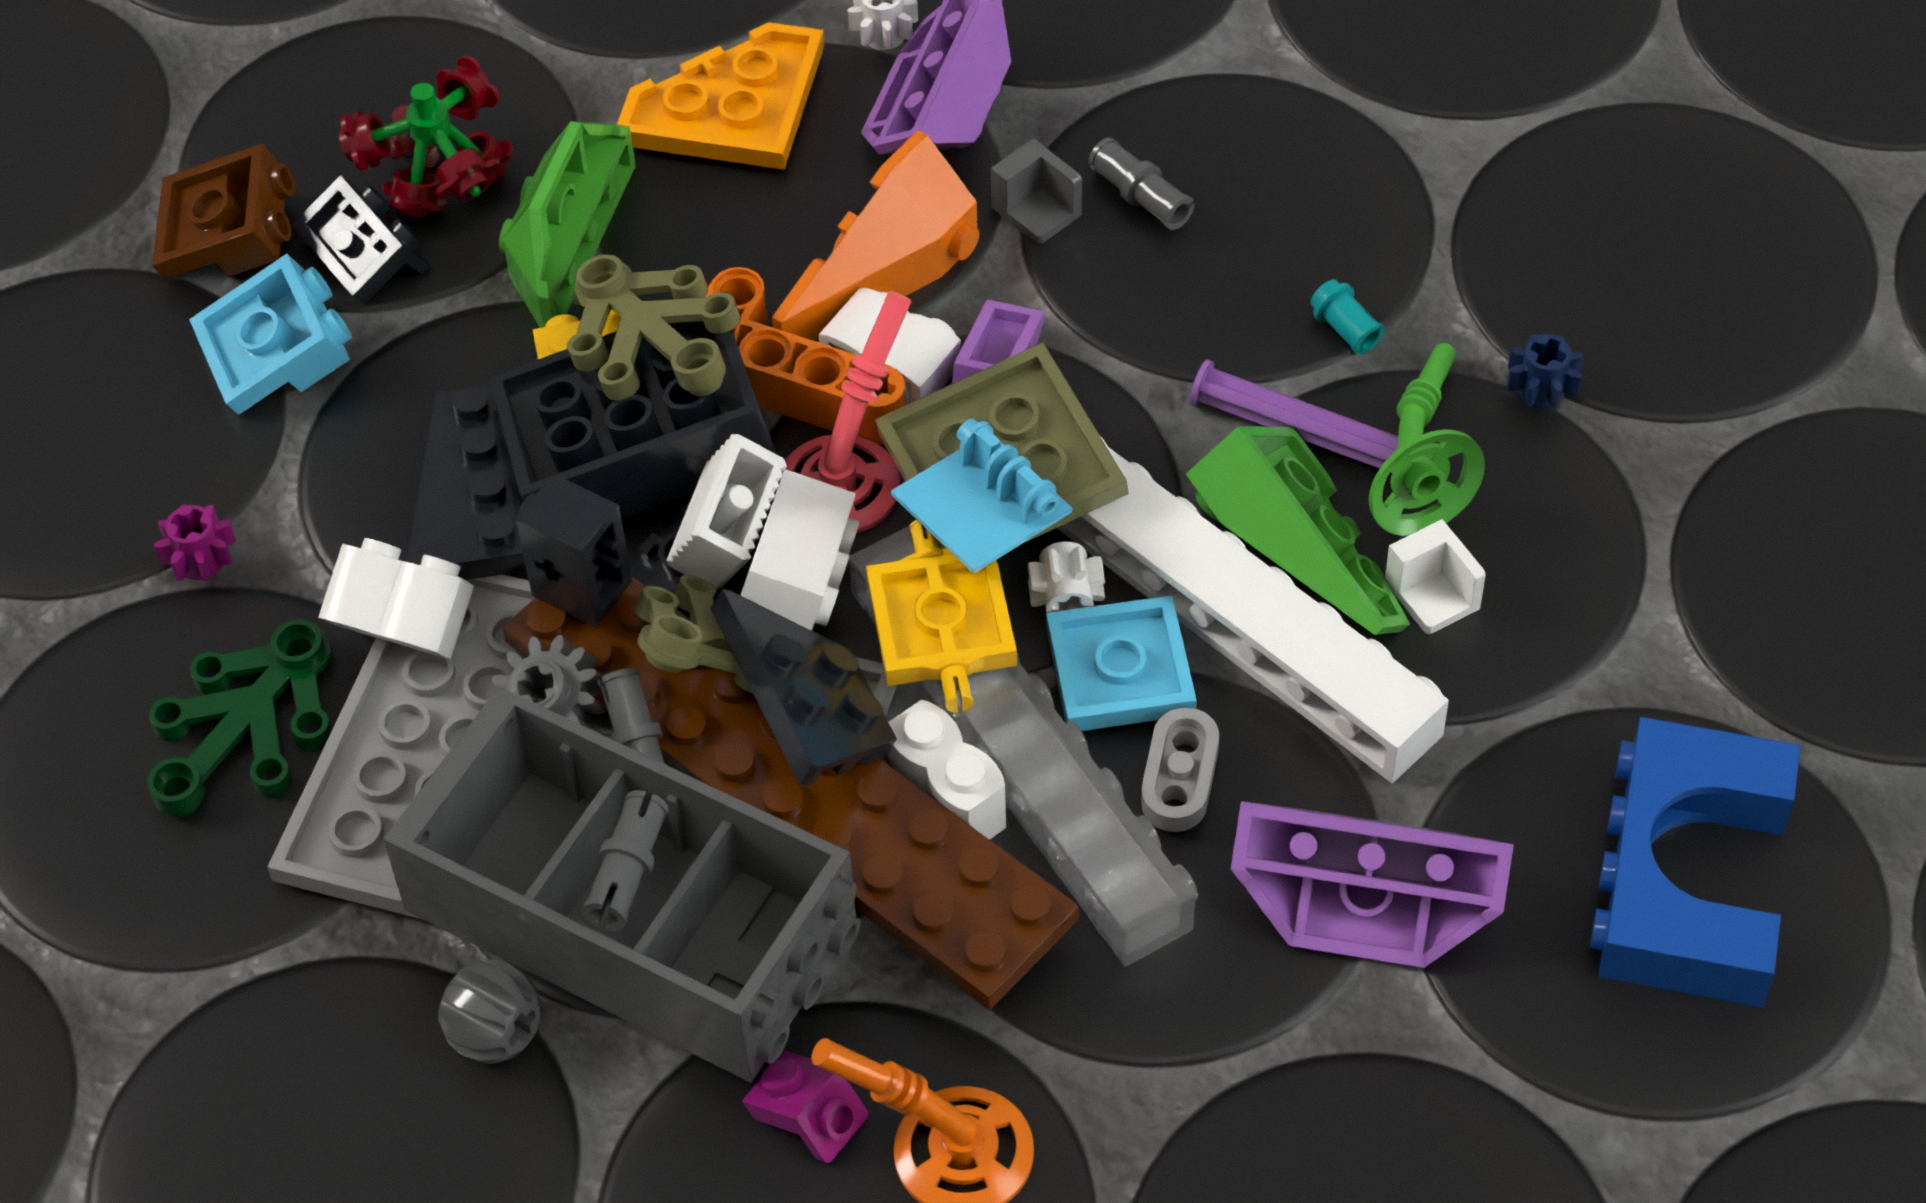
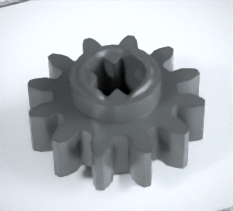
(555, 678)

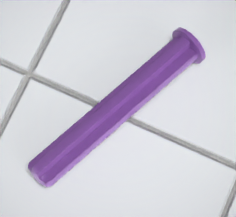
(1279, 410)

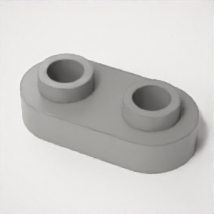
(1180, 774)

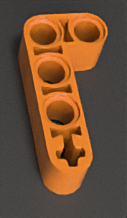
(794, 372)

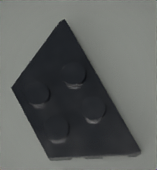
(805, 690)

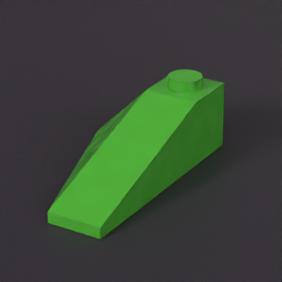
(1277, 500)

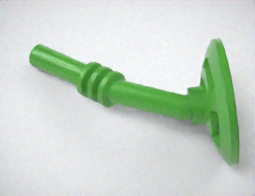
(1421, 464)

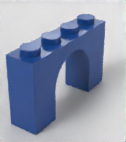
(1651, 926)

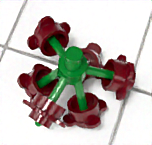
(418, 132)

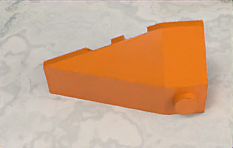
(898, 243)

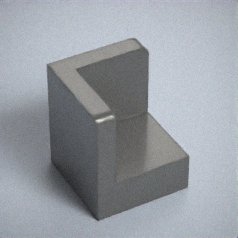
(1036, 191)

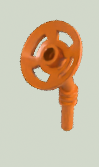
(958, 1143)

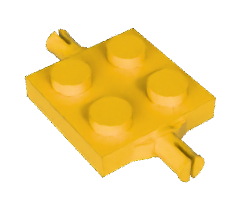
(939, 619)

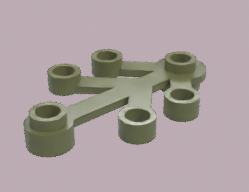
(611, 285)
(677, 643)

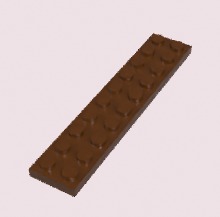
(913, 860)

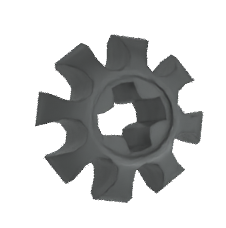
(490, 1011)

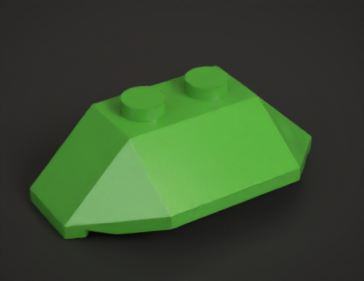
(565, 213)

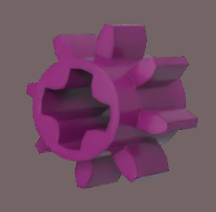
(195, 542)

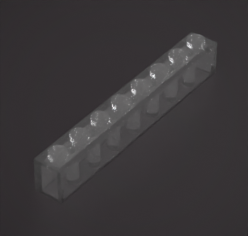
(1062, 796)

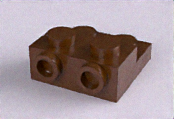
(224, 214)

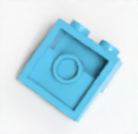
(272, 334)

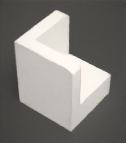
(1435, 577)

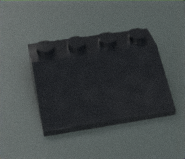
(629, 448)

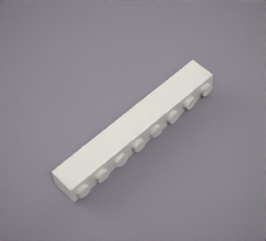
(1265, 624)

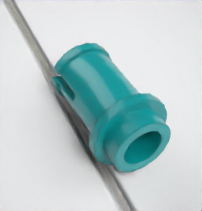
(1336, 305)

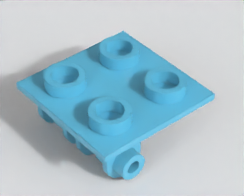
(981, 498)

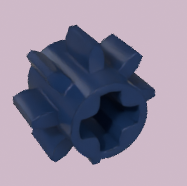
(1544, 371)

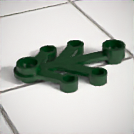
(243, 710)

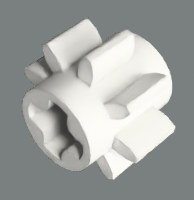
(883, 22)
(1065, 578)

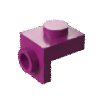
(807, 1103)

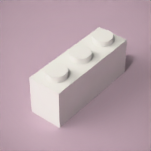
(802, 550)

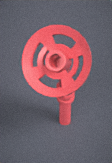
(835, 458)

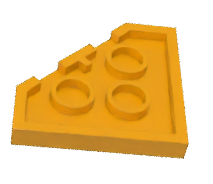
(731, 102)

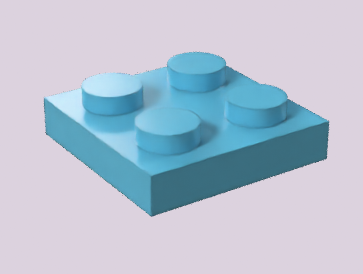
(1120, 662)

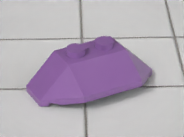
(943, 78)
(1368, 882)

